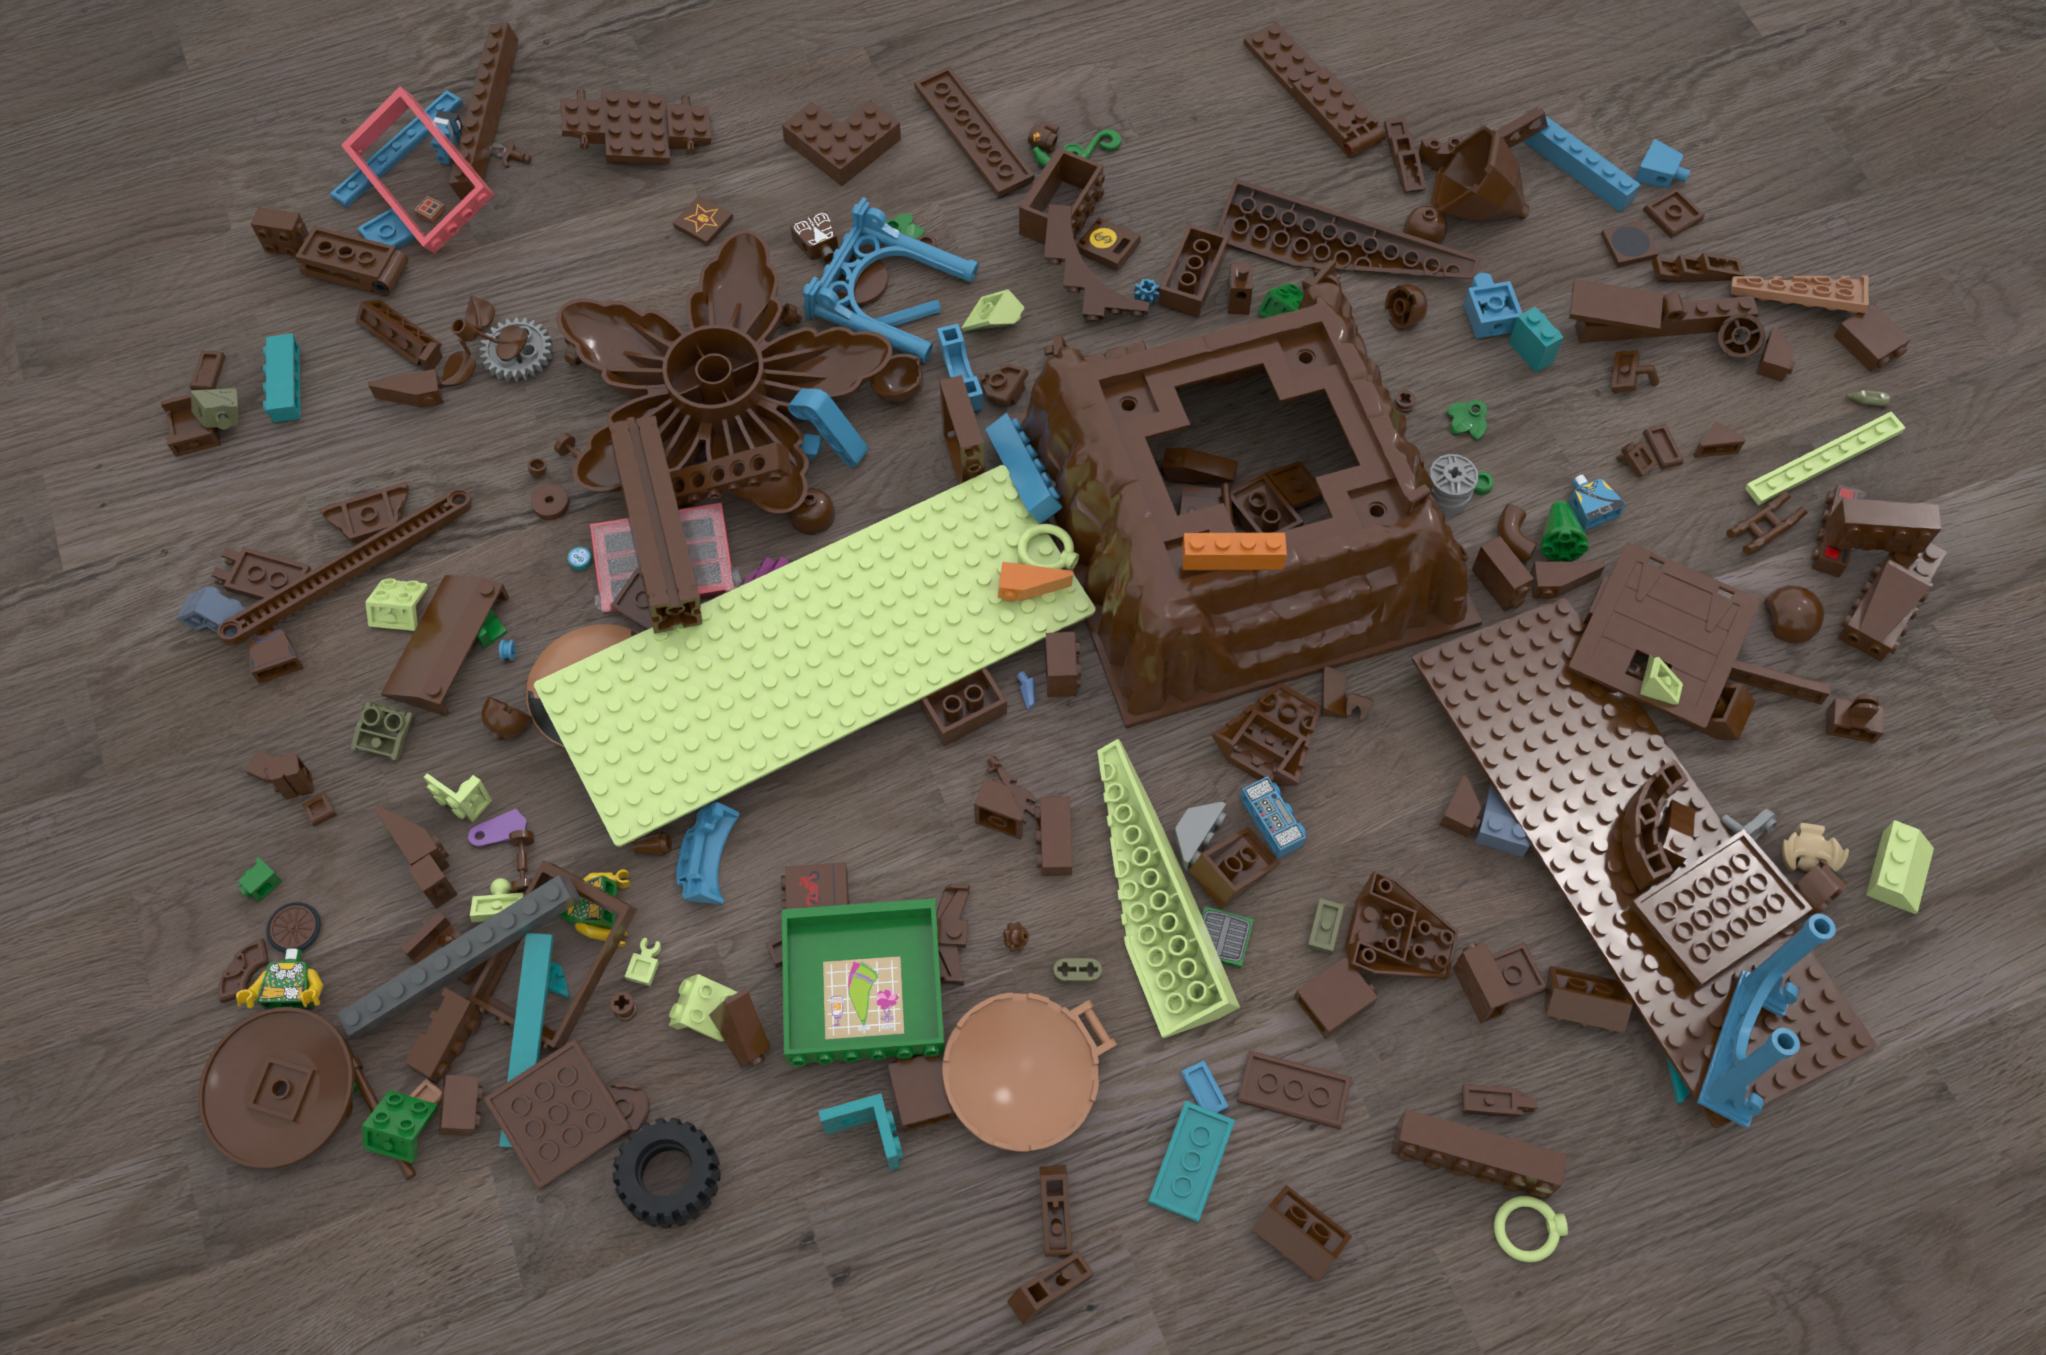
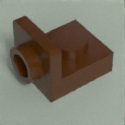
(1638, 458)

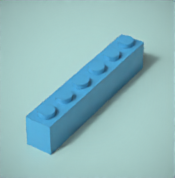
(1585, 165)
(1024, 467)

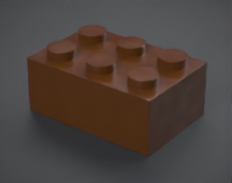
(964, 706)

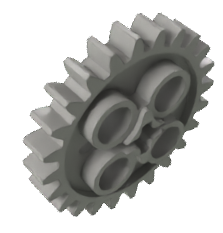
(533, 355)

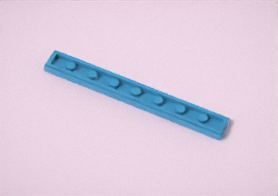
(393, 151)

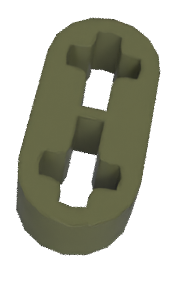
(1077, 965)

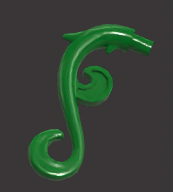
(1042, 157)

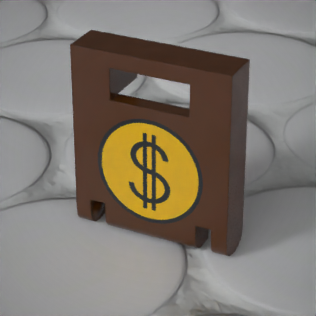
(1104, 239)

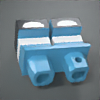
(452, 128)

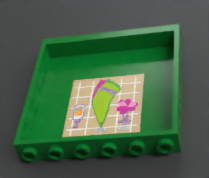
(861, 982)

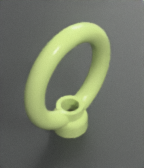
(1067, 559)
(1555, 1224)

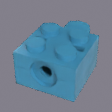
(1491, 306)

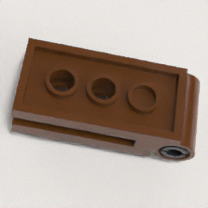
(351, 260)

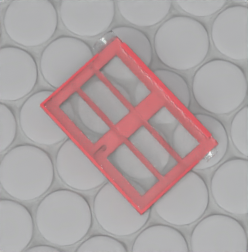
(706, 543)

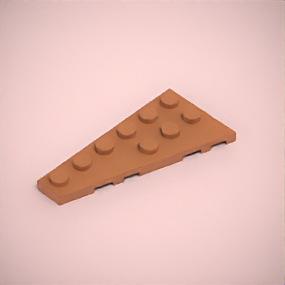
(1807, 290)

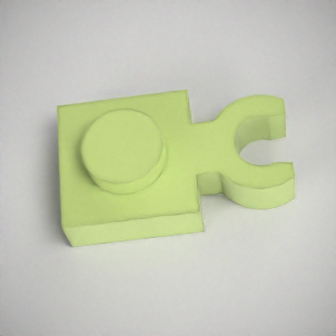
(643, 966)

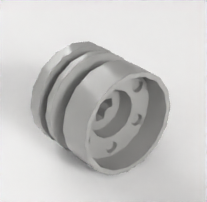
(1453, 483)

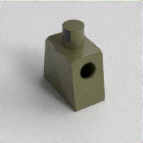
(215, 407)

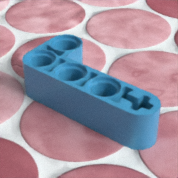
(831, 423)

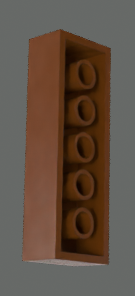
(1478, 1154)

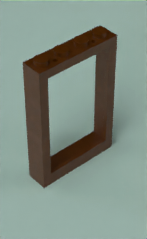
(497, 964)

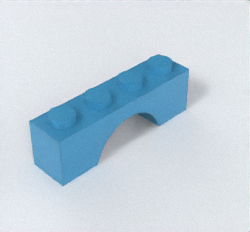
(956, 362)

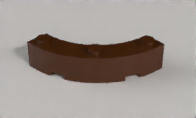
(1642, 817)

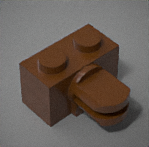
(1856, 719)

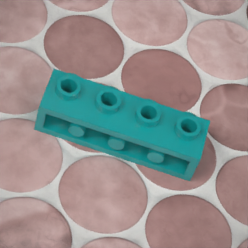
(282, 378)

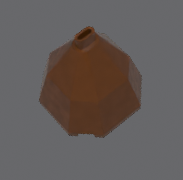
(1481, 180)

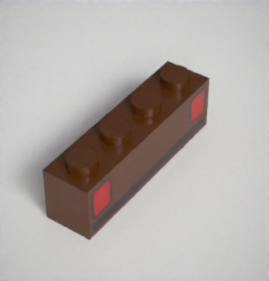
(1832, 559)

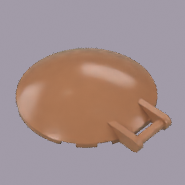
(1023, 1070)

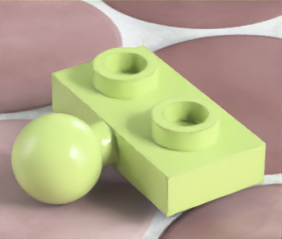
(487, 906)

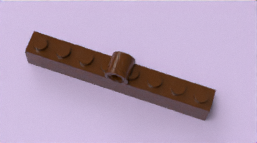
(1676, 319)

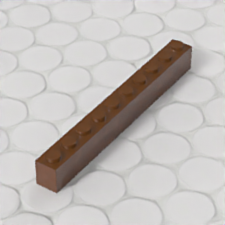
(485, 105)

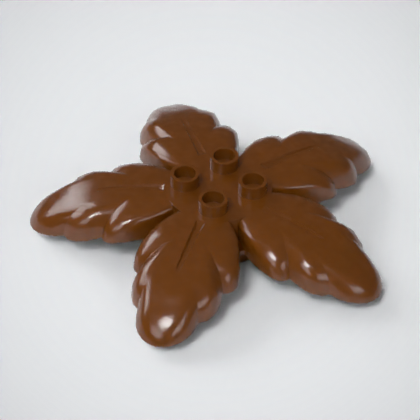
(722, 377)

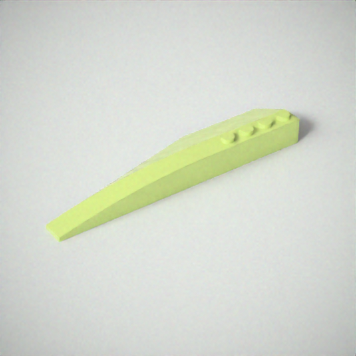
(1160, 915)

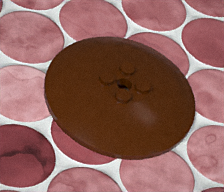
(241, 1082)

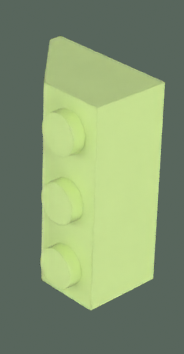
(1901, 867)

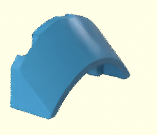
(702, 852)

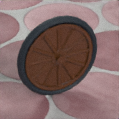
(293, 927)

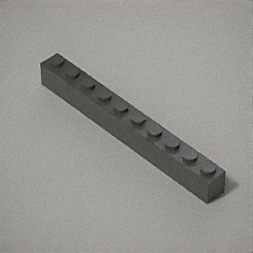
(459, 957)

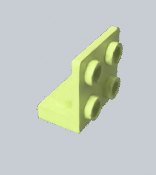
(394, 604)
(467, 802)

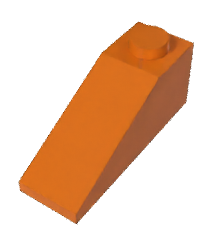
(1028, 581)

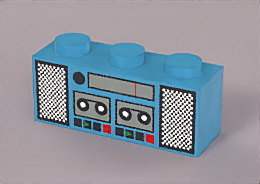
(1273, 817)

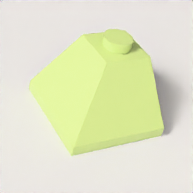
(994, 311)

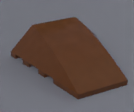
(1271, 736)

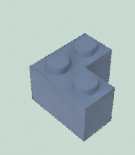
(209, 609)

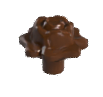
(1015, 936)

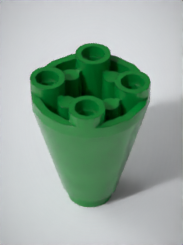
(1563, 534)

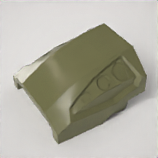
(382, 730)

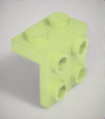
(696, 1001)

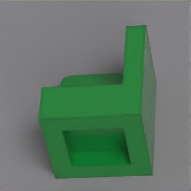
(491, 630)

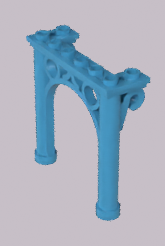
(871, 228)
(1729, 1068)

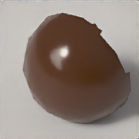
(899, 379)
(1795, 613)

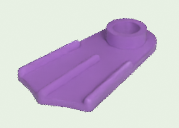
(497, 829)

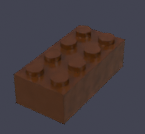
(1193, 270)
(1883, 525)

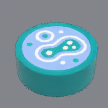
(579, 558)

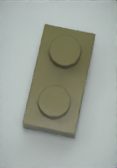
(1325, 926)

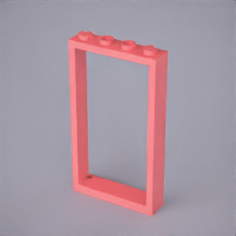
(375, 127)

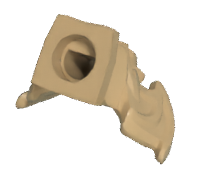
(1811, 847)

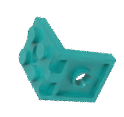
(862, 1112)

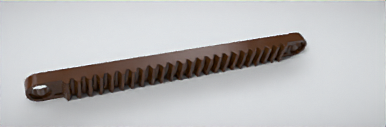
(344, 567)

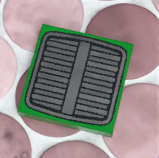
(1228, 934)

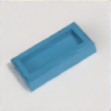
(1204, 1087)

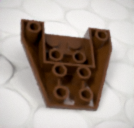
(1398, 932)

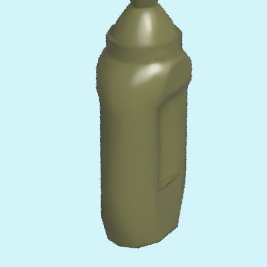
(1870, 397)

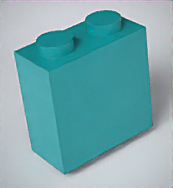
(1535, 339)

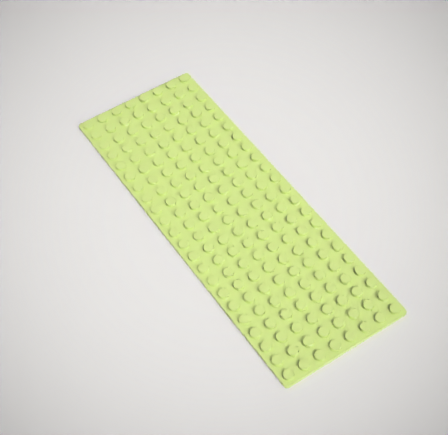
(803, 656)

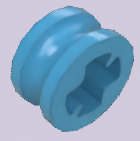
(507, 650)

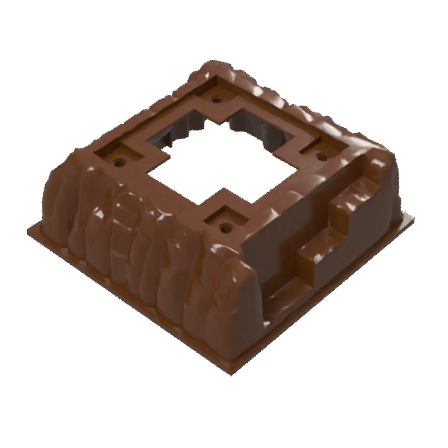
(1212, 635)

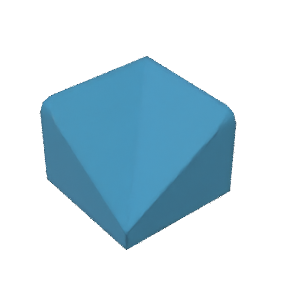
(811, 445)

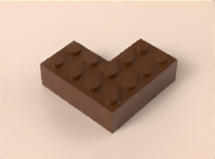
(843, 147)

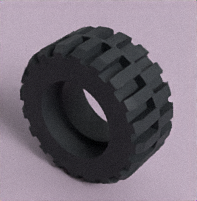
(645, 1146)

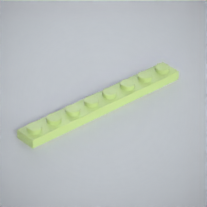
(1824, 458)

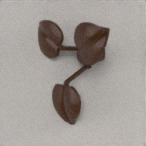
(479, 315)

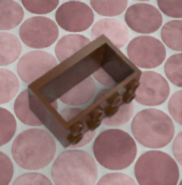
(1061, 168)

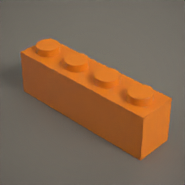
(1234, 551)

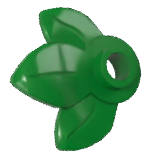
(904, 224)
(1466, 420)

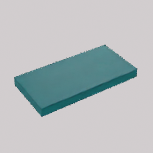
(1191, 1161)

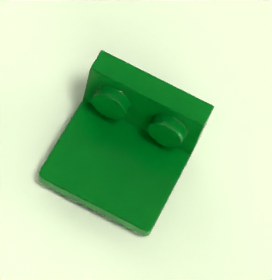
(1281, 300)
(396, 1125)

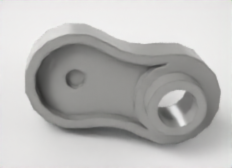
(1760, 825)

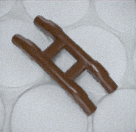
(1767, 513)

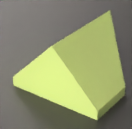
(1661, 682)

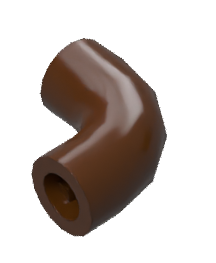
(1509, 530)

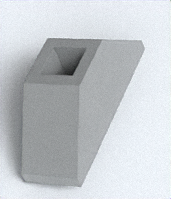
(1196, 831)

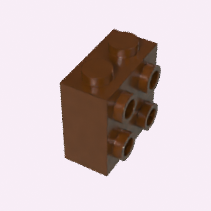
(279, 231)

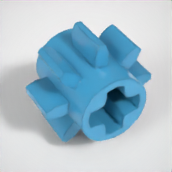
(1147, 291)

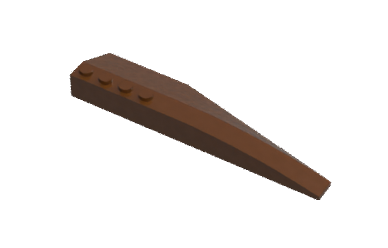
(1313, 234)

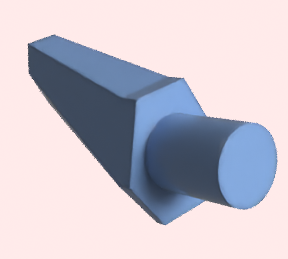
(1027, 689)

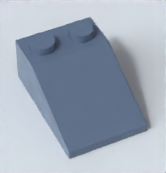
(1499, 827)

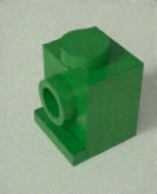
(258, 881)

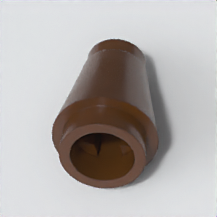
(653, 844)

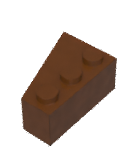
(445, 1037)

